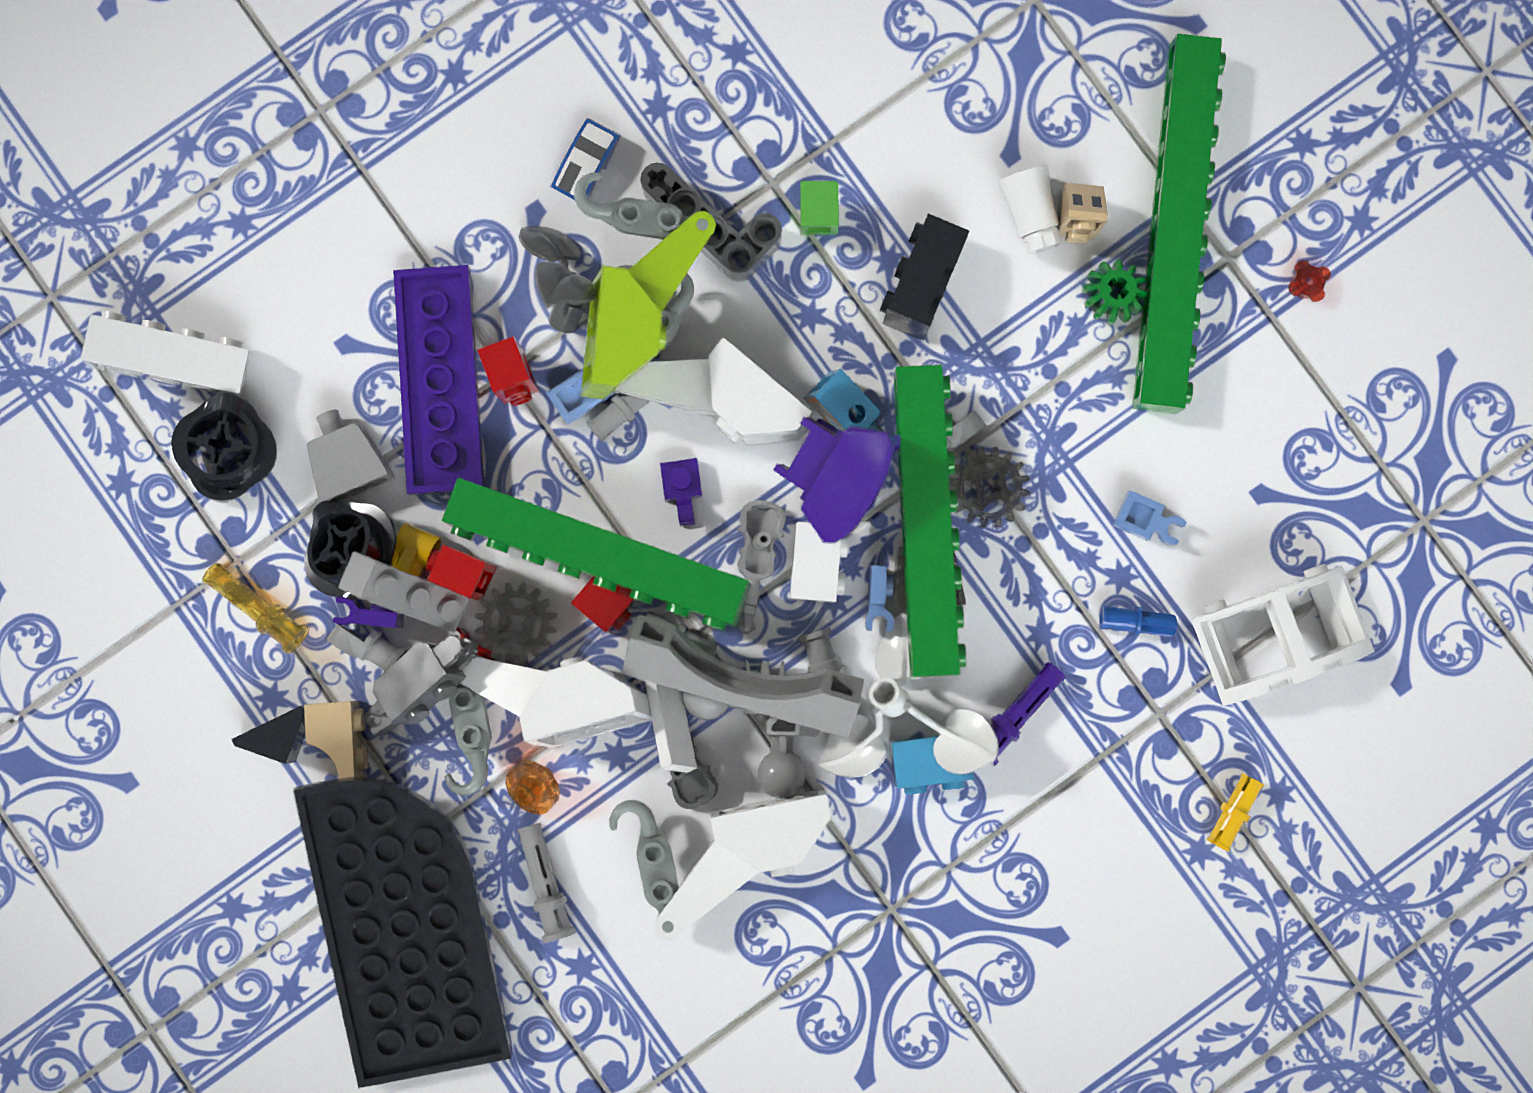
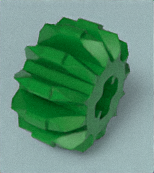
(1128, 296)

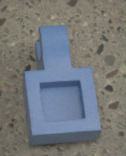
(879, 588)

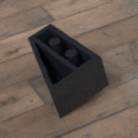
(923, 276)

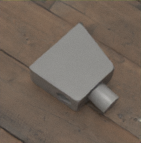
(345, 459)

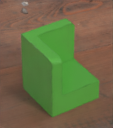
(819, 208)

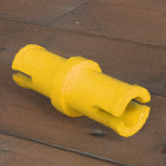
(1235, 812)

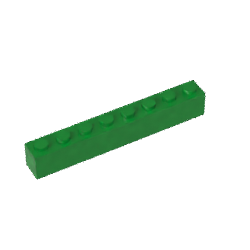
(927, 523)
(597, 553)

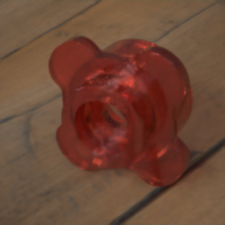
(1301, 288)

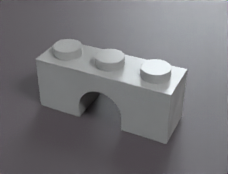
(403, 592)

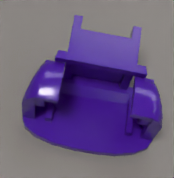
(839, 474)

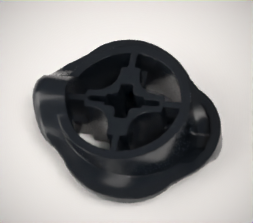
(226, 411)
(339, 531)

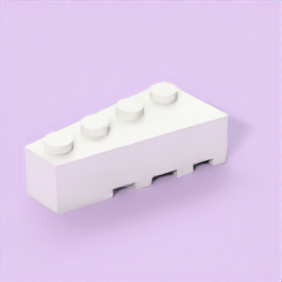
(165, 354)

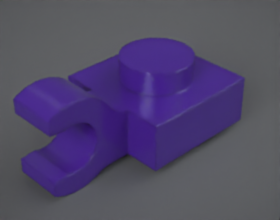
(681, 484)
(376, 616)

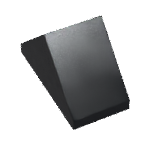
(276, 739)

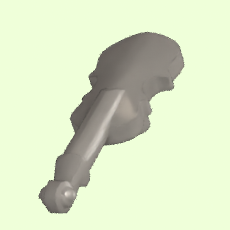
(761, 525)

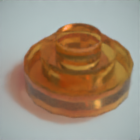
(532, 787)

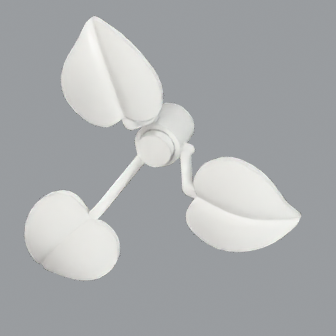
(964, 742)

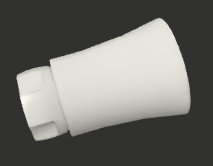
(1032, 208)

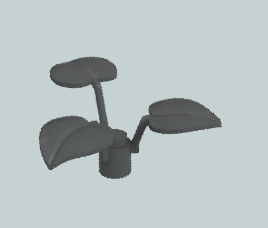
(556, 284)

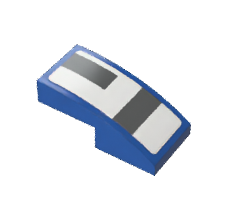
(587, 154)

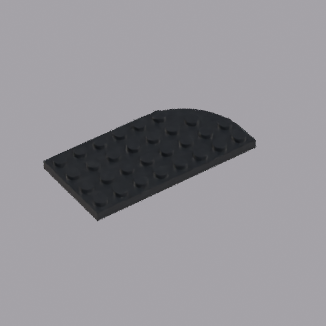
(401, 930)

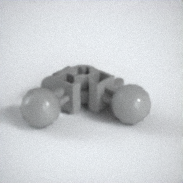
(780, 771)

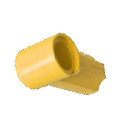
(414, 549)

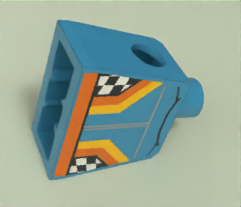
(836, 396)

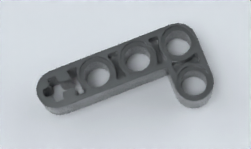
(731, 241)

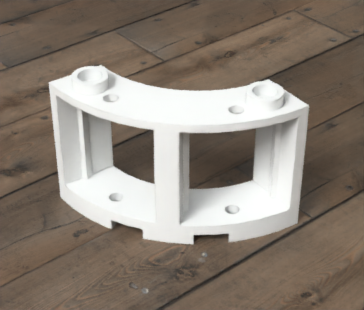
(1339, 618)

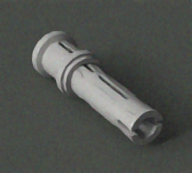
(549, 900)

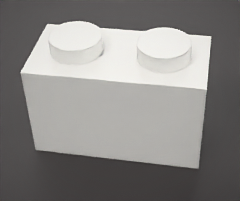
(816, 566)

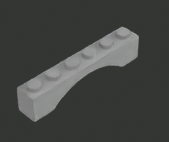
(816, 699)

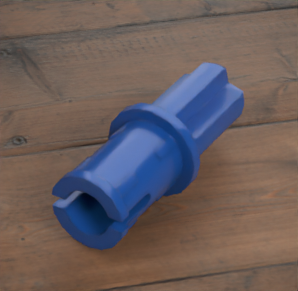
(1137, 621)

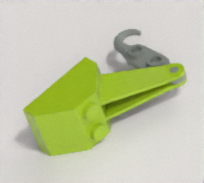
(629, 303)

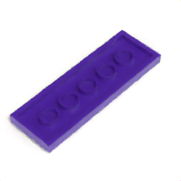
(438, 378)

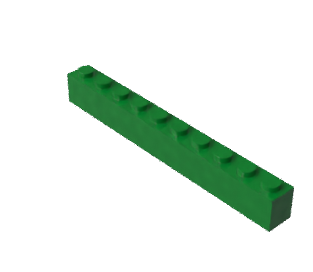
(1178, 224)

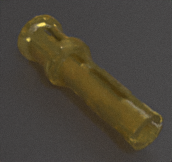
(268, 618)

